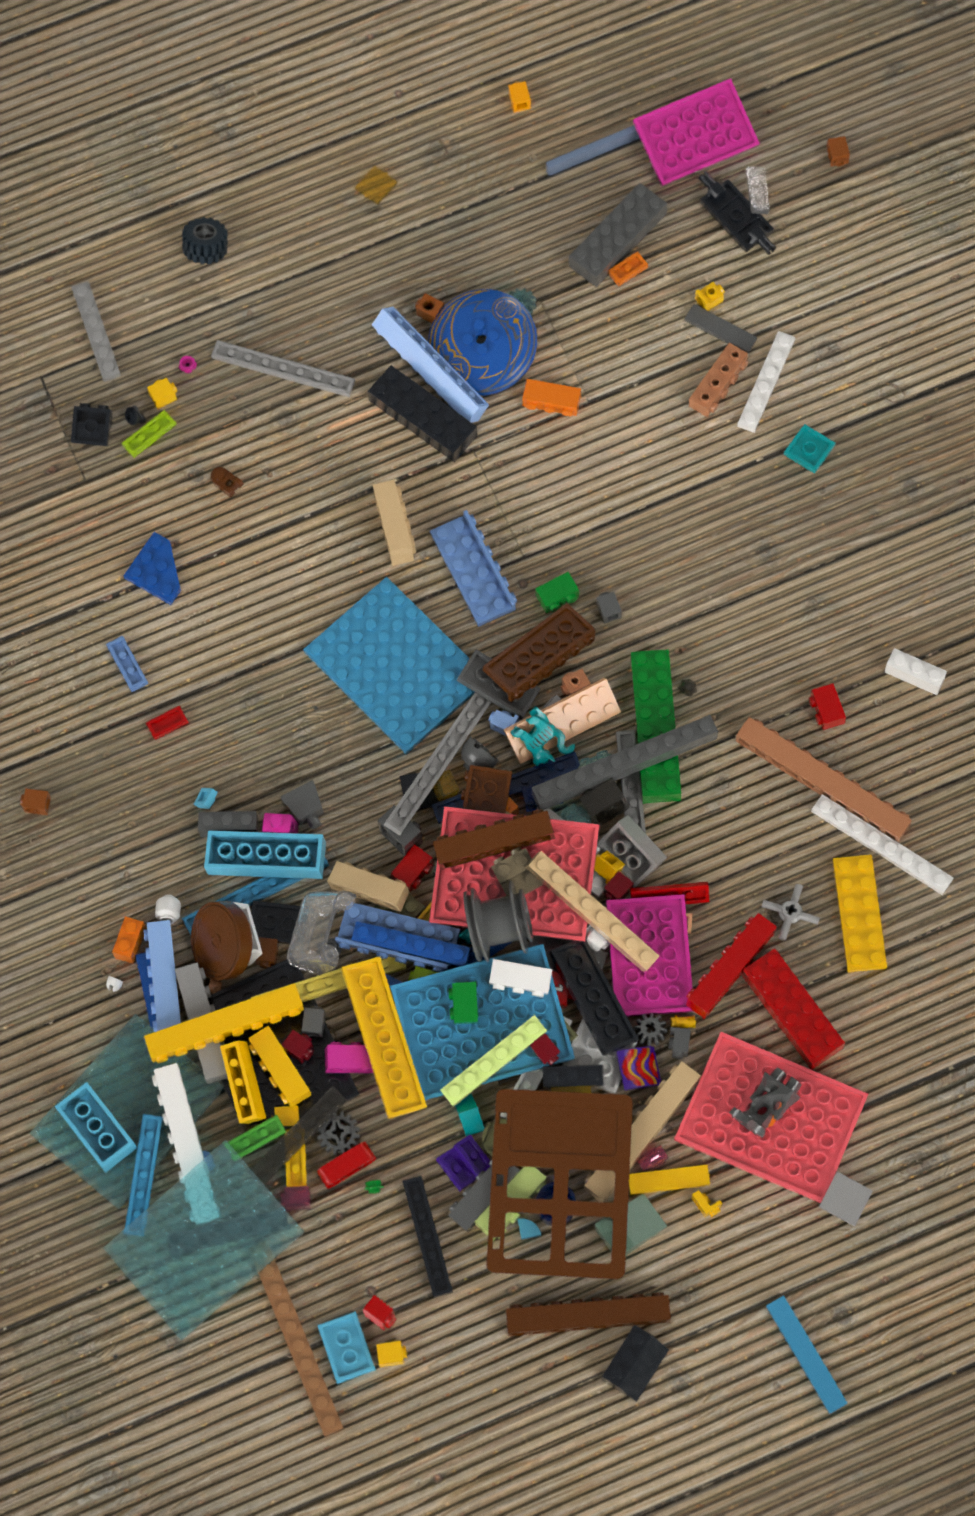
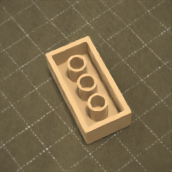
(394, 522)

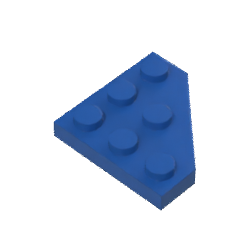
(155, 569)

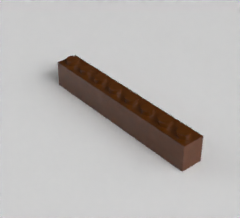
(588, 1315)

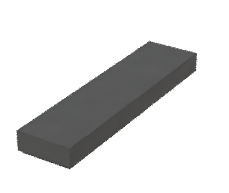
(720, 328)

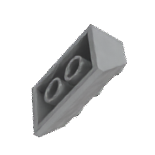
(633, 848)

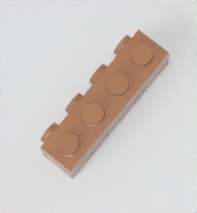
(718, 379)

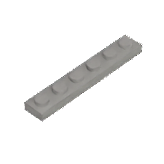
(96, 331)

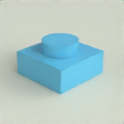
(205, 798)

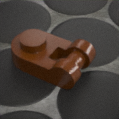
(221, 477)

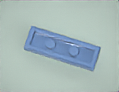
(127, 664)

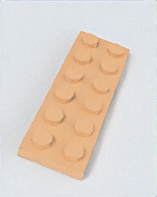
(571, 716)

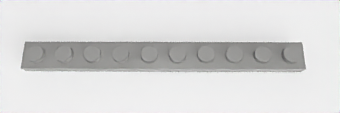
(437, 764)

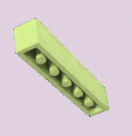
(493, 1061)

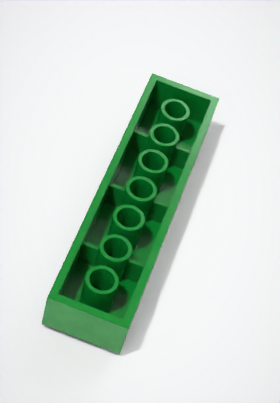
(655, 717)

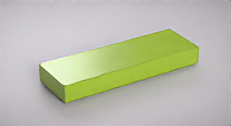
(149, 433)

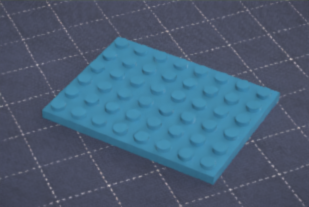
(393, 664)
(447, 1049)

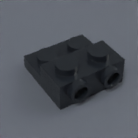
(91, 425)

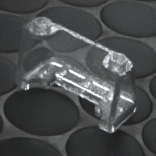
(312, 929)

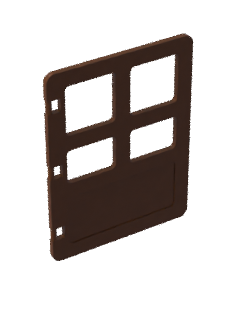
(561, 1134)

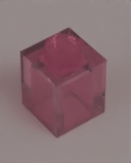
(296, 1198)

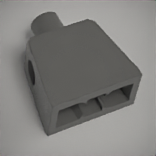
(304, 805)

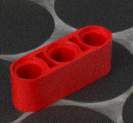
(346, 1165)

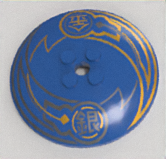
(508, 343)

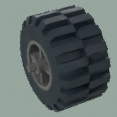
(204, 240)

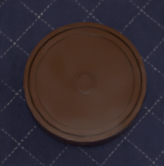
(221, 940)

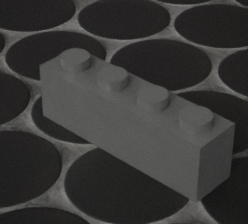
(477, 1198)

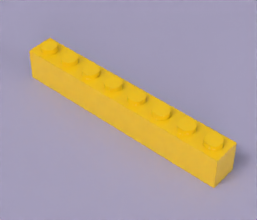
(224, 1023)

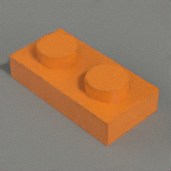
(628, 268)

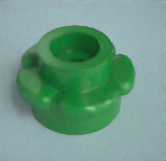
(373, 1186)

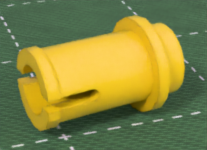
(683, 1022)

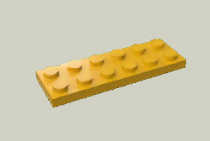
(859, 913)

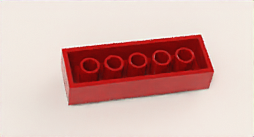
(793, 1009)

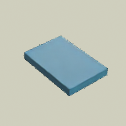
(346, 1347)

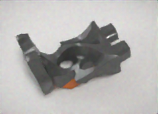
(777, 1101)

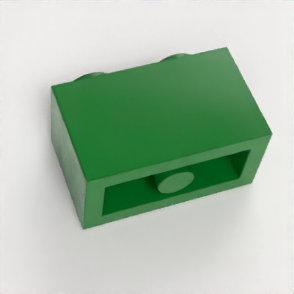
(557, 592)
(464, 1003)

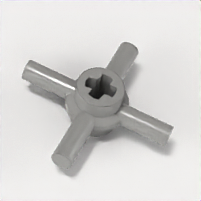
(784, 909)

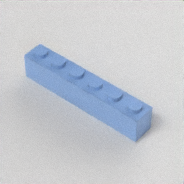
(163, 974)

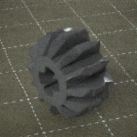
(642, 1033)

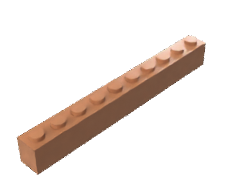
(822, 779)

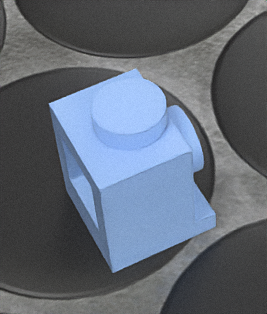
(501, 720)

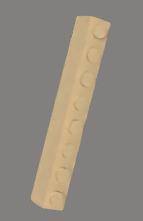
(592, 911)
(648, 1124)

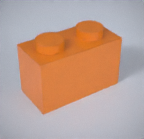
(129, 940)

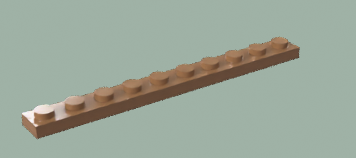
(300, 1349)

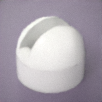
(113, 982)

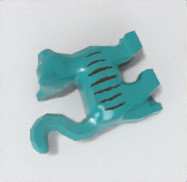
(539, 736)

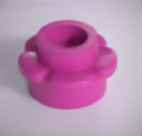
(187, 360)

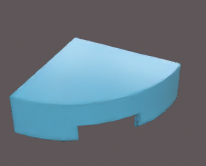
(528, 1229)

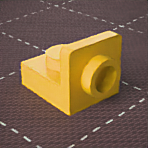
(702, 1202)

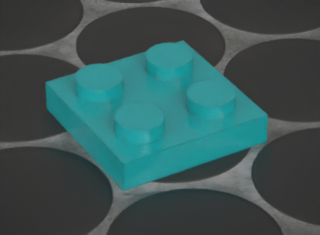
(809, 448)

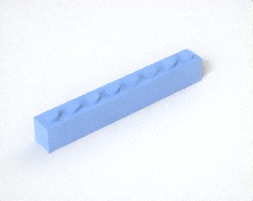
(429, 364)

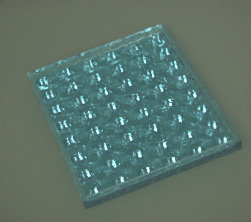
(125, 1086)
(203, 1240)

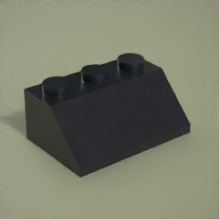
(635, 1363)

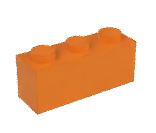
(551, 397)

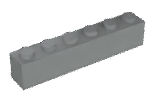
(196, 1003)

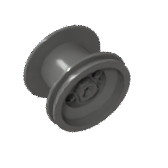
(497, 921)

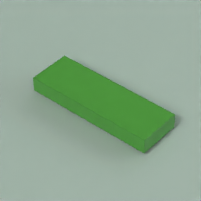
(258, 1136)

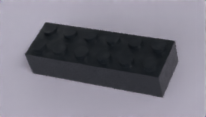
(422, 413)

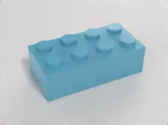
(96, 1127)

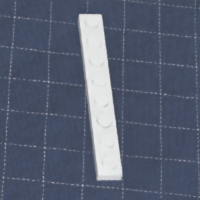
(882, 844)

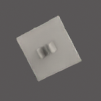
(845, 1199)

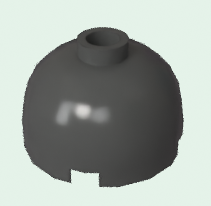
(476, 754)

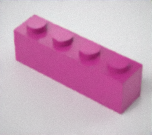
(347, 1058)

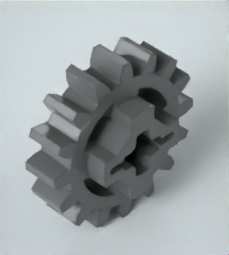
(346, 1131)

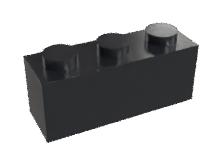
(573, 1076)

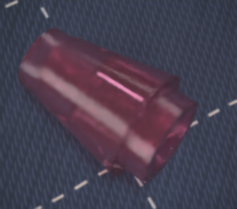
(653, 1158)

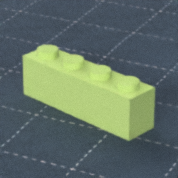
(523, 1185)

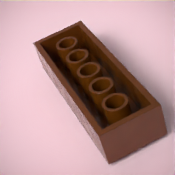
(494, 839)

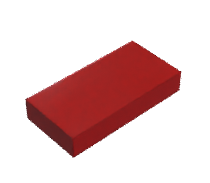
(167, 722)

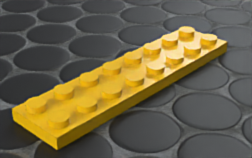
(384, 1037)

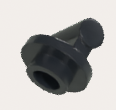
(134, 415)

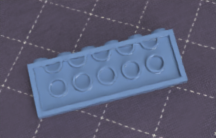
(474, 569)
(395, 922)

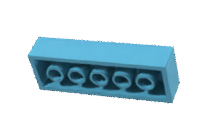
(265, 854)

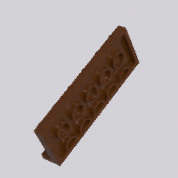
(540, 652)
(486, 789)

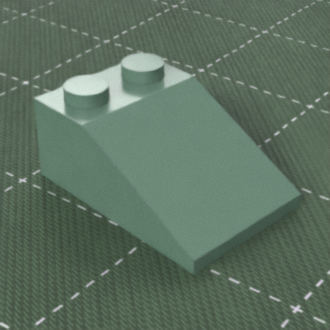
(642, 1224)

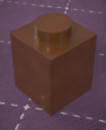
(270, 952)

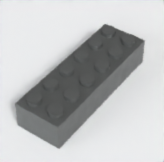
(617, 234)

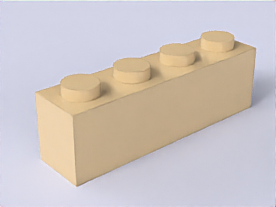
(369, 886)

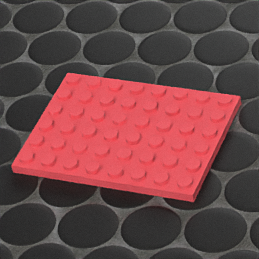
(550, 917)
(800, 1148)

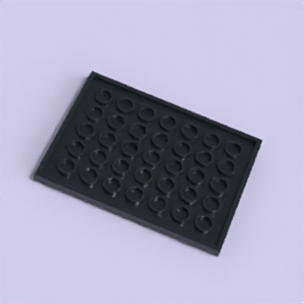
(310, 1070)

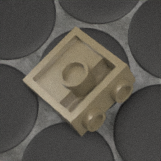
(514, 869)

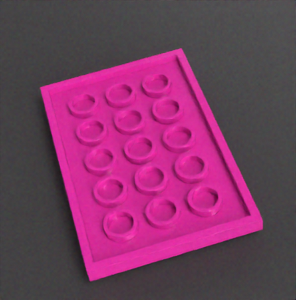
(696, 132)
(663, 927)

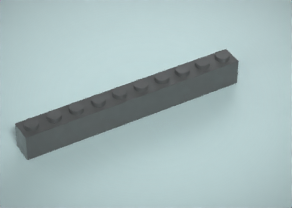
(625, 762)

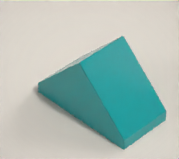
(469, 1116)

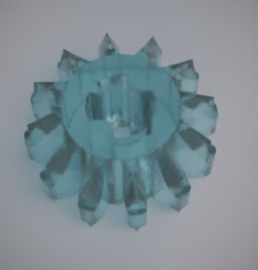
(525, 298)

